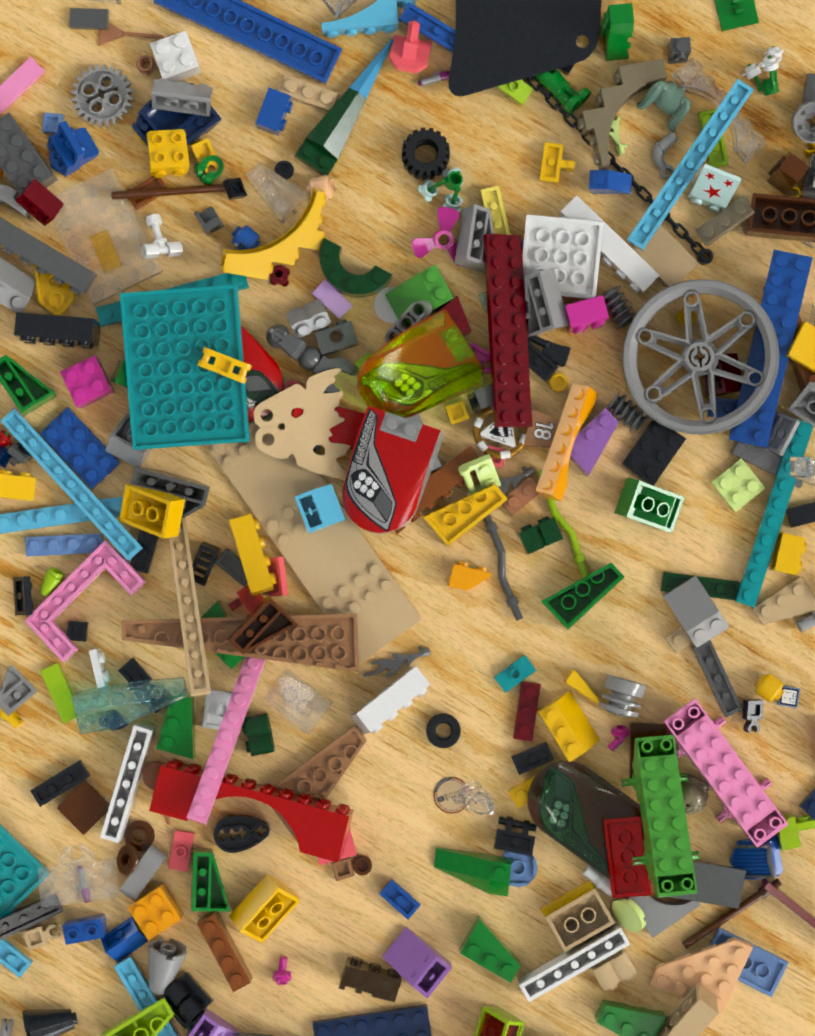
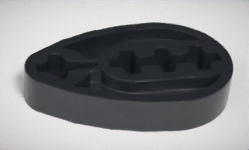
(240, 843)

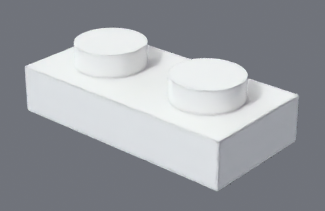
(101, 675)

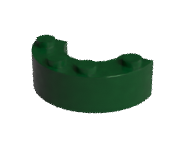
(346, 283)

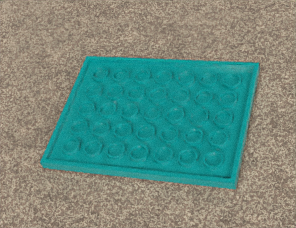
(168, 393)

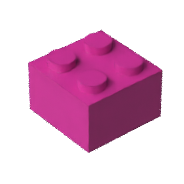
(586, 314)
(87, 382)

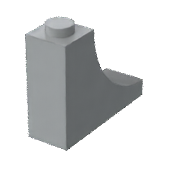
(662, 914)

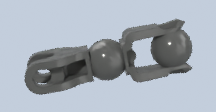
(307, 356)

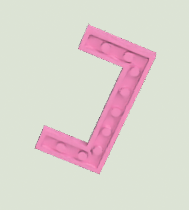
(43, 617)

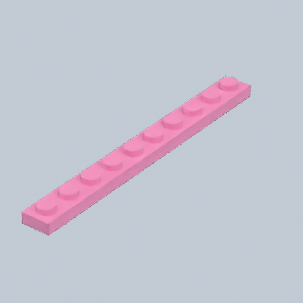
(225, 740)

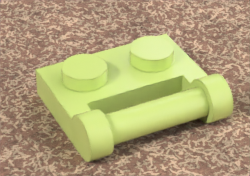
(484, 470)

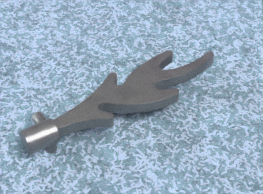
(505, 482)
(395, 665)

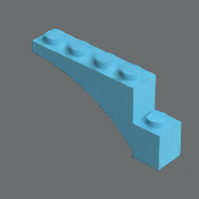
(377, 17)

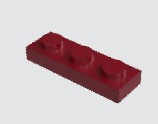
(526, 711)

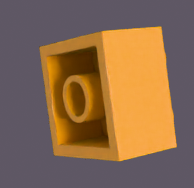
(155, 911)

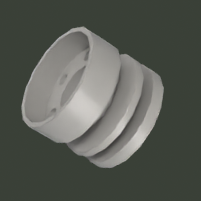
(799, 121)
(622, 696)

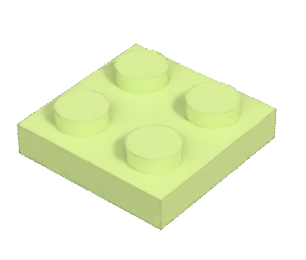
(737, 485)

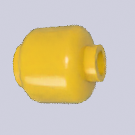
(769, 687)

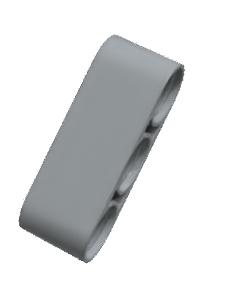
(413, 315)
(143, 873)

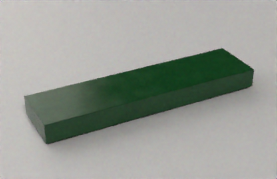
(714, 587)

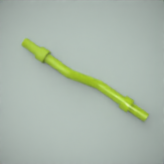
(579, 557)

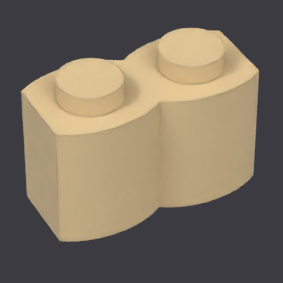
(614, 970)

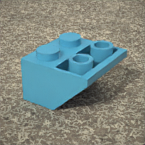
(319, 508)

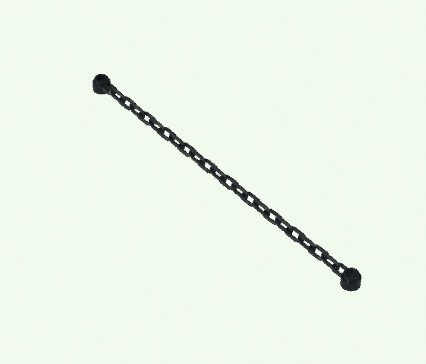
(700, 259)

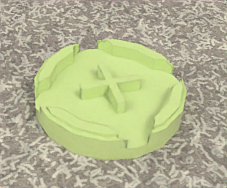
(628, 914)

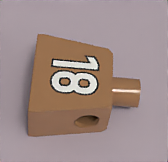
(542, 431)

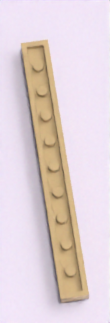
(189, 613)

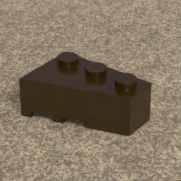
(370, 979)

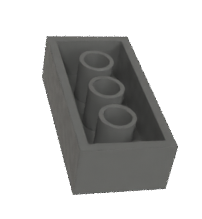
(20, 158)

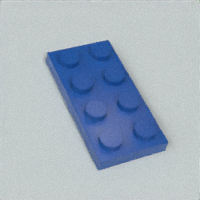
(80, 448)

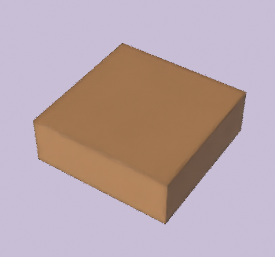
(343, 869)

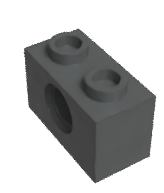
(347, 340)

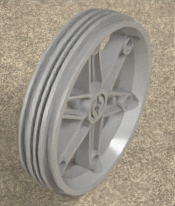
(709, 365)

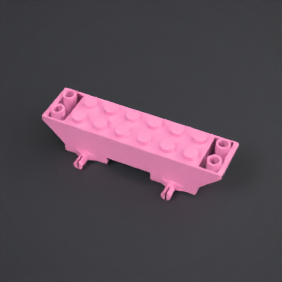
(725, 773)

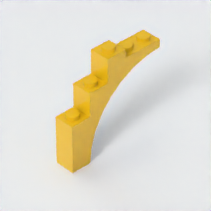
(304, 233)

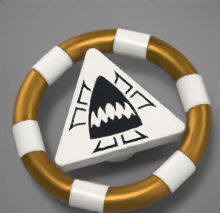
(501, 435)

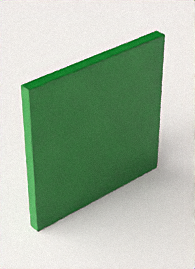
(736, 13)

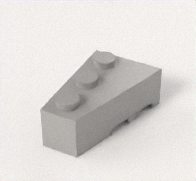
(470, 246)

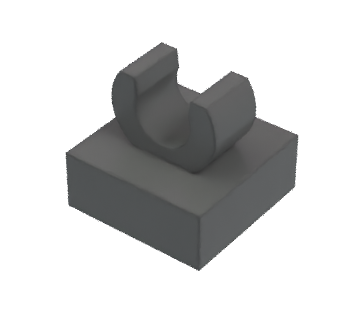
(19, 454)

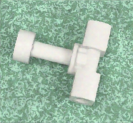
(160, 244)

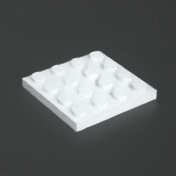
(566, 246)

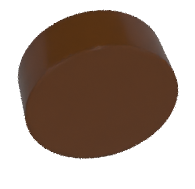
(362, 865)

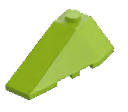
(144, 1022)

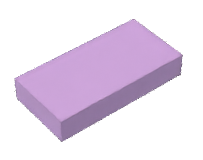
(332, 299)

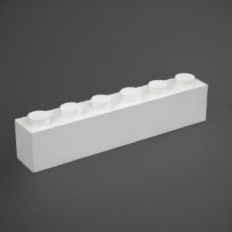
(615, 250)
(127, 783)
(573, 962)

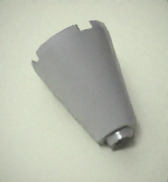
(164, 963)

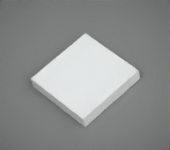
(215, 708)

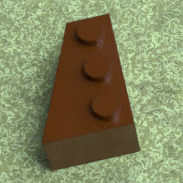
(787, 172)

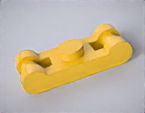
(224, 365)

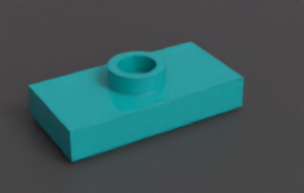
(515, 673)

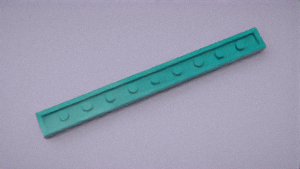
(772, 519)

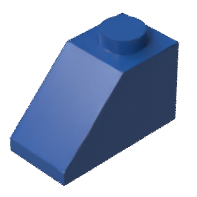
(609, 182)

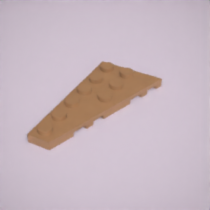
(324, 769)

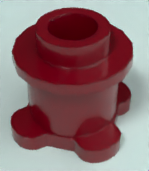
(282, 280)

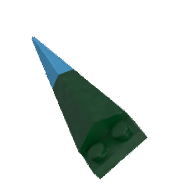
(329, 136)

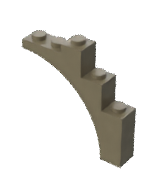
(630, 81)

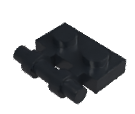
(512, 841)

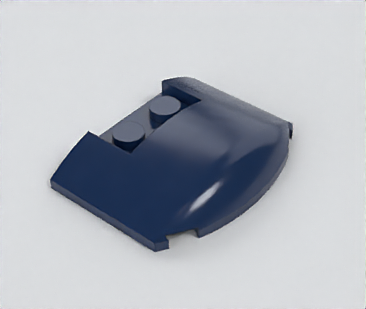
(156, 120)

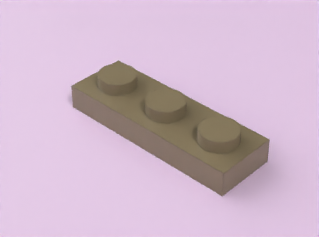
(725, 221)

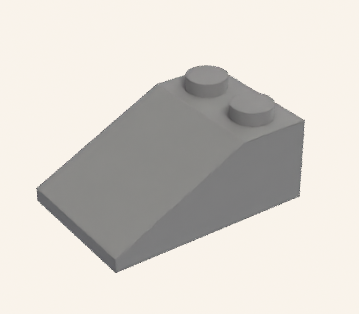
(696, 611)

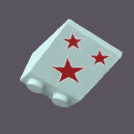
(713, 188)

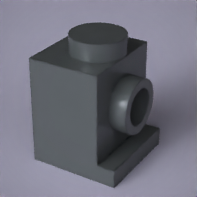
(679, 50)

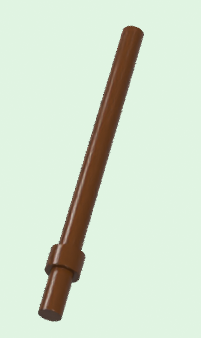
(131, 193)
(761, 893)

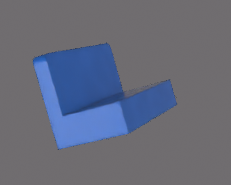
(123, 940)

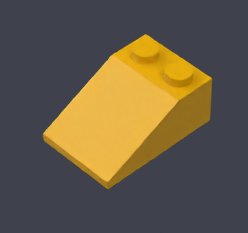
(152, 511)

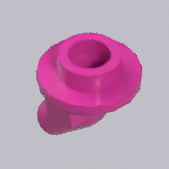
(620, 733)
(282, 976)

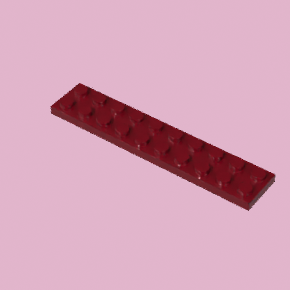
(507, 331)

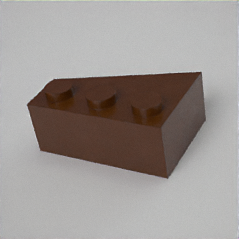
(260, 626)

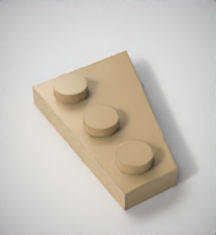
(785, 603)

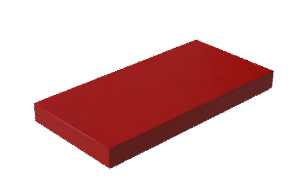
(345, 431)
(623, 841)

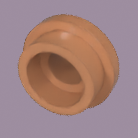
(146, 59)

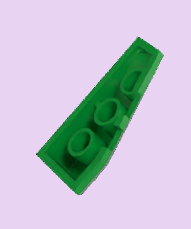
(480, 870)

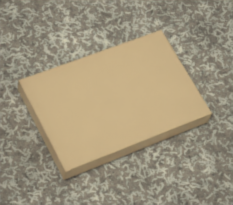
(667, 257)

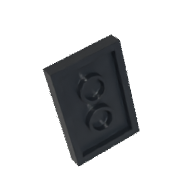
(653, 452)

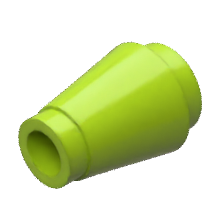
(51, 581)

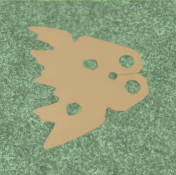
(307, 430)

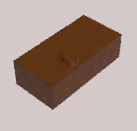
(782, 217)

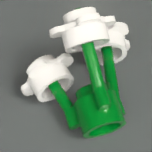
(770, 64)

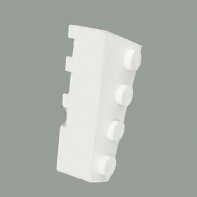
(390, 700)

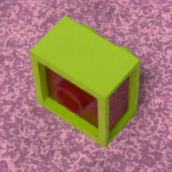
(498, 1022)

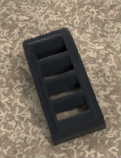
(208, 548)

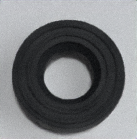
(443, 742)

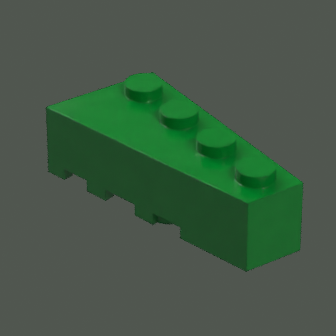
(577, 599)

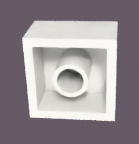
(176, 57)

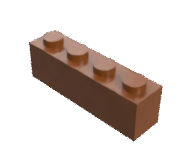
(225, 950)

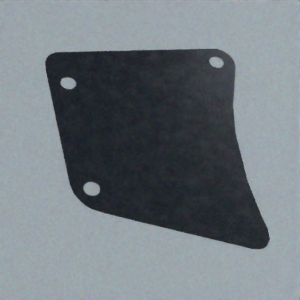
(518, 40)

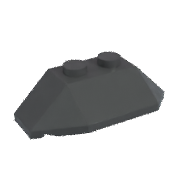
(191, 490)

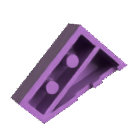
(592, 441)

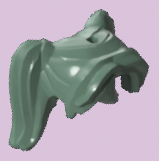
(669, 99)

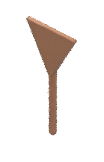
(114, 33)

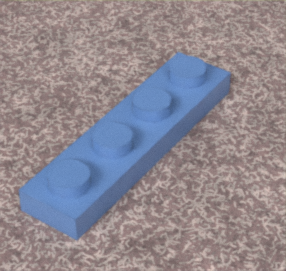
(63, 544)

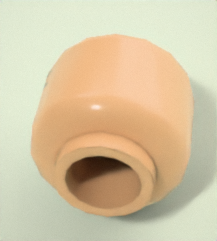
(322, 182)

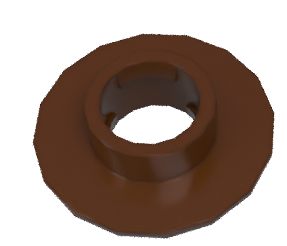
(143, 826)
(127, 852)

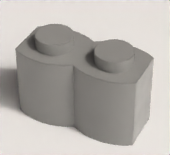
(308, 318)

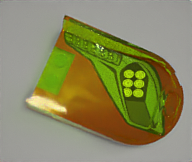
(420, 368)

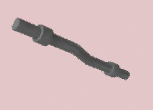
(511, 600)

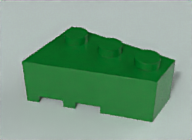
(616, 29)
(178, 729)
(629, 1020)

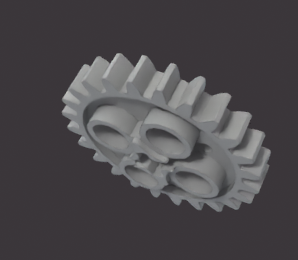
(95, 80)

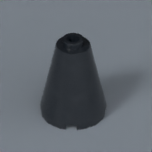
(49, 1022)

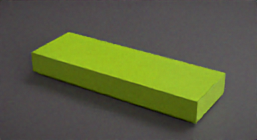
(718, 155)
(59, 691)

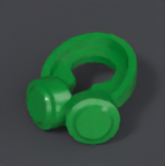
(200, 167)

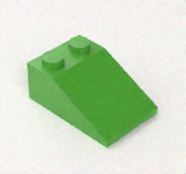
(424, 286)

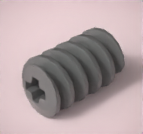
(618, 307)
(626, 412)

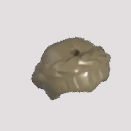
(695, 794)

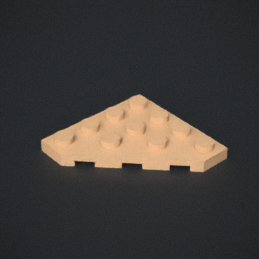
(712, 967)

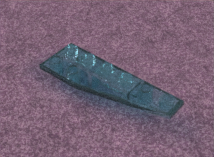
(123, 703)

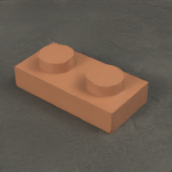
(520, 496)

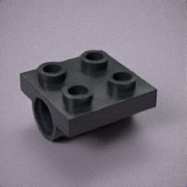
(187, 999)

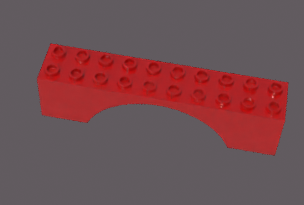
(317, 824)

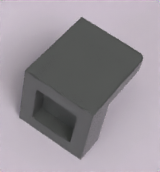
(209, 220)

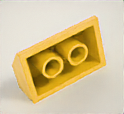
(569, 726)
(264, 908)

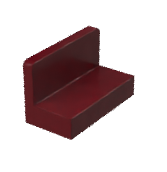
(39, 202)

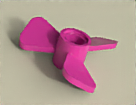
(447, 218)

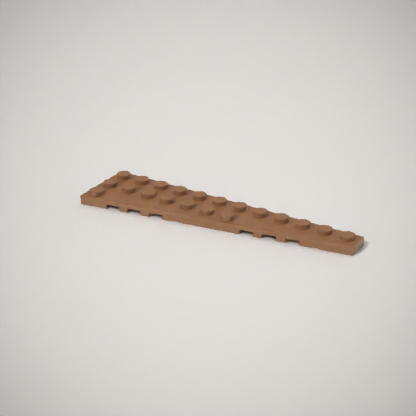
(315, 641)

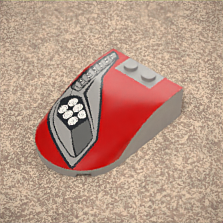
(388, 470)

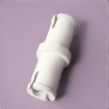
(599, 880)

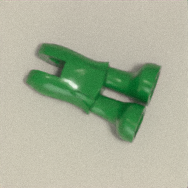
(561, 90)

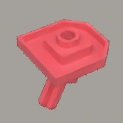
(410, 52)

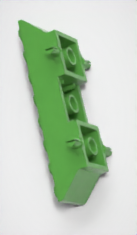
(663, 816)

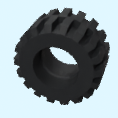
(430, 138)

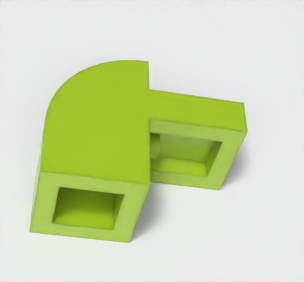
(788, 837)

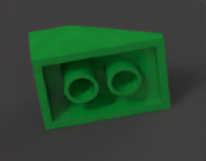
(649, 504)

